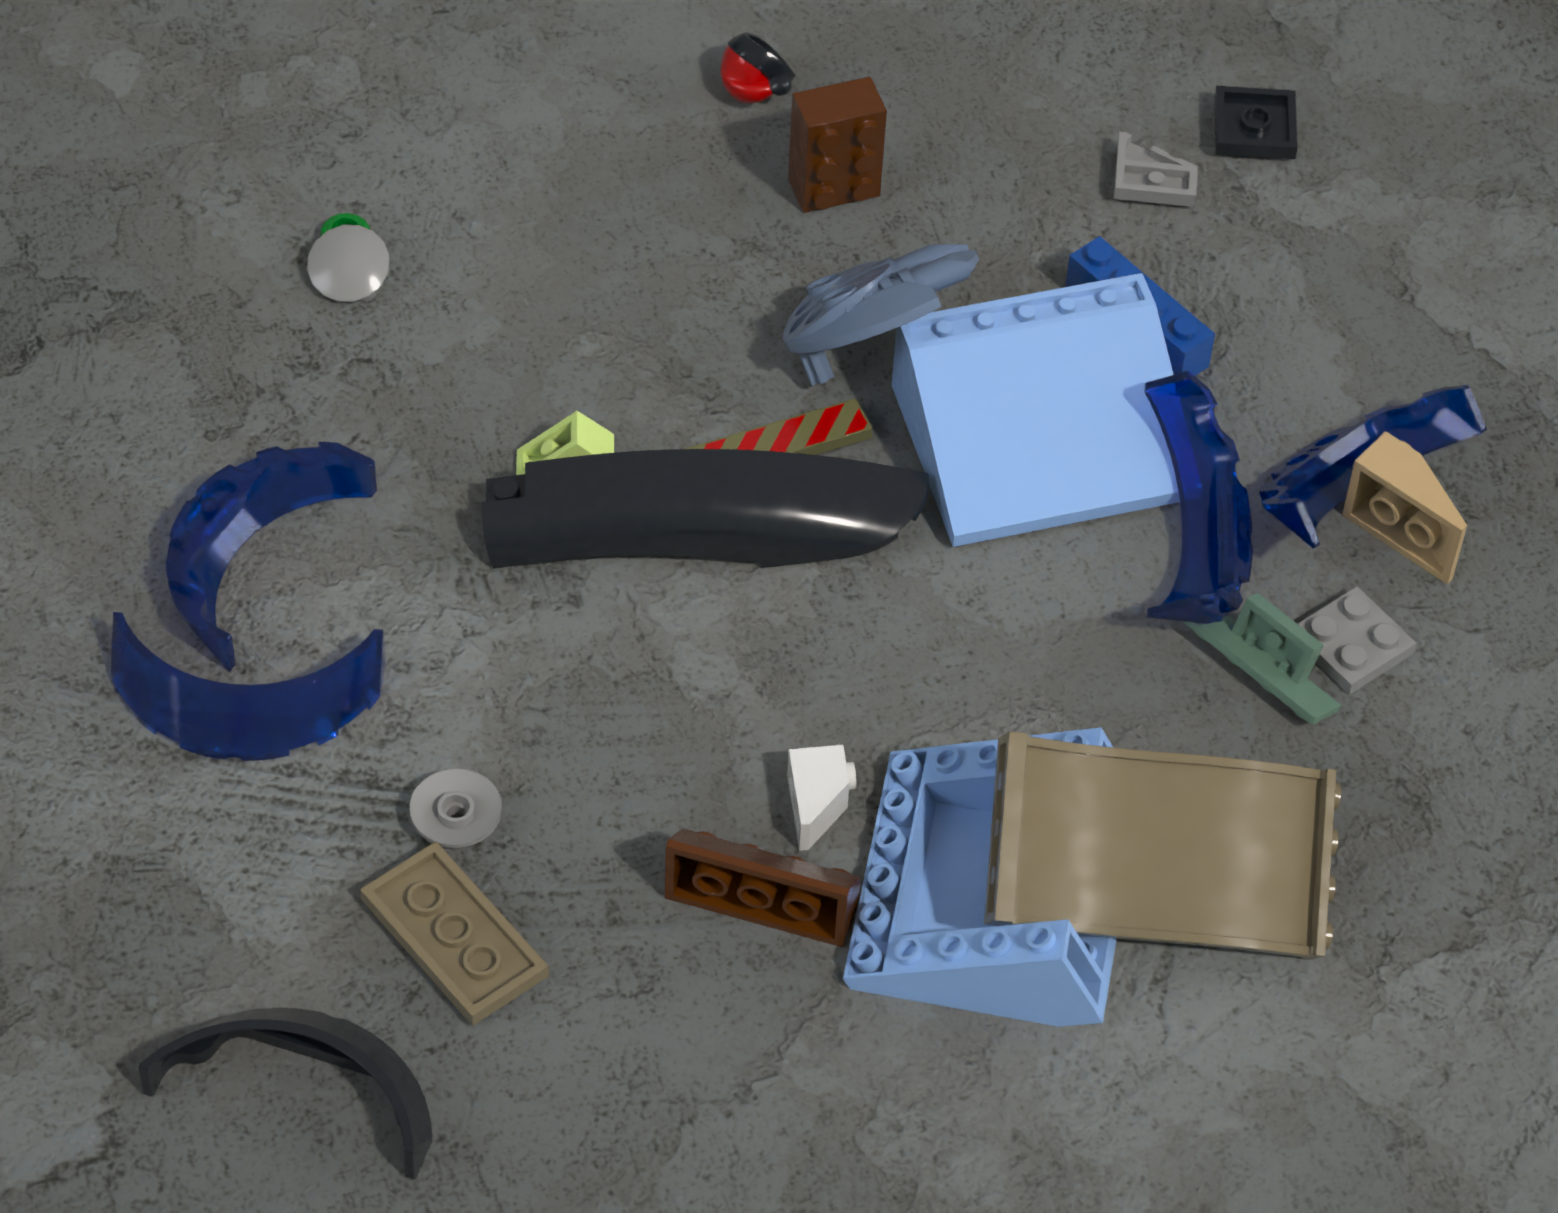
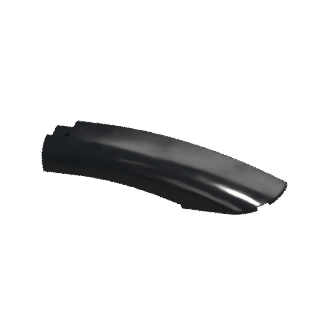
(699, 505)

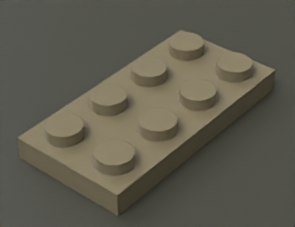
(454, 933)

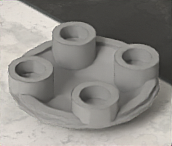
(348, 264)

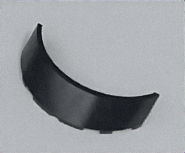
(319, 1038)

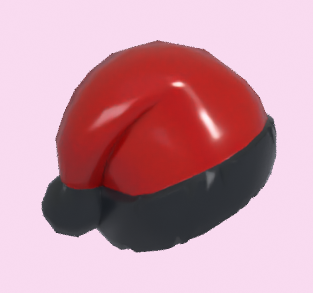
(754, 70)

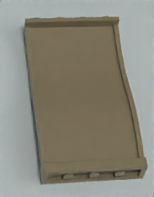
(1162, 846)

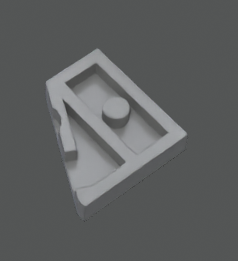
(1153, 175)

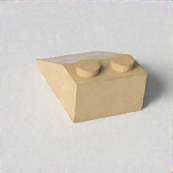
(1405, 506)

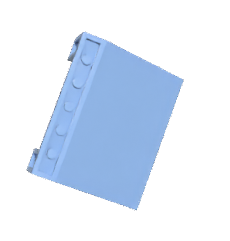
(1037, 408)
(925, 900)

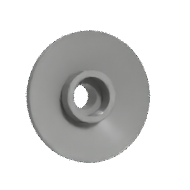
(454, 793)

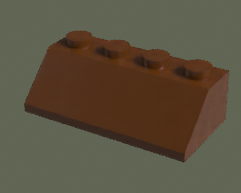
(760, 886)

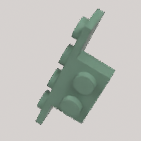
(1274, 654)

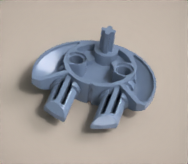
(871, 301)

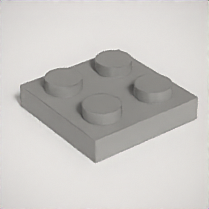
(1357, 640)

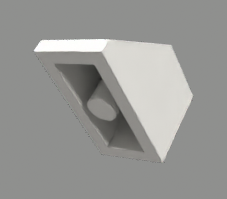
(818, 789)

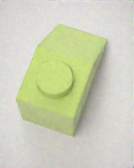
(569, 438)

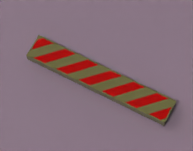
(804, 434)

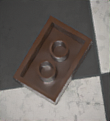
(836, 144)

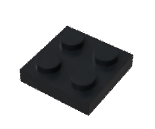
(1255, 122)

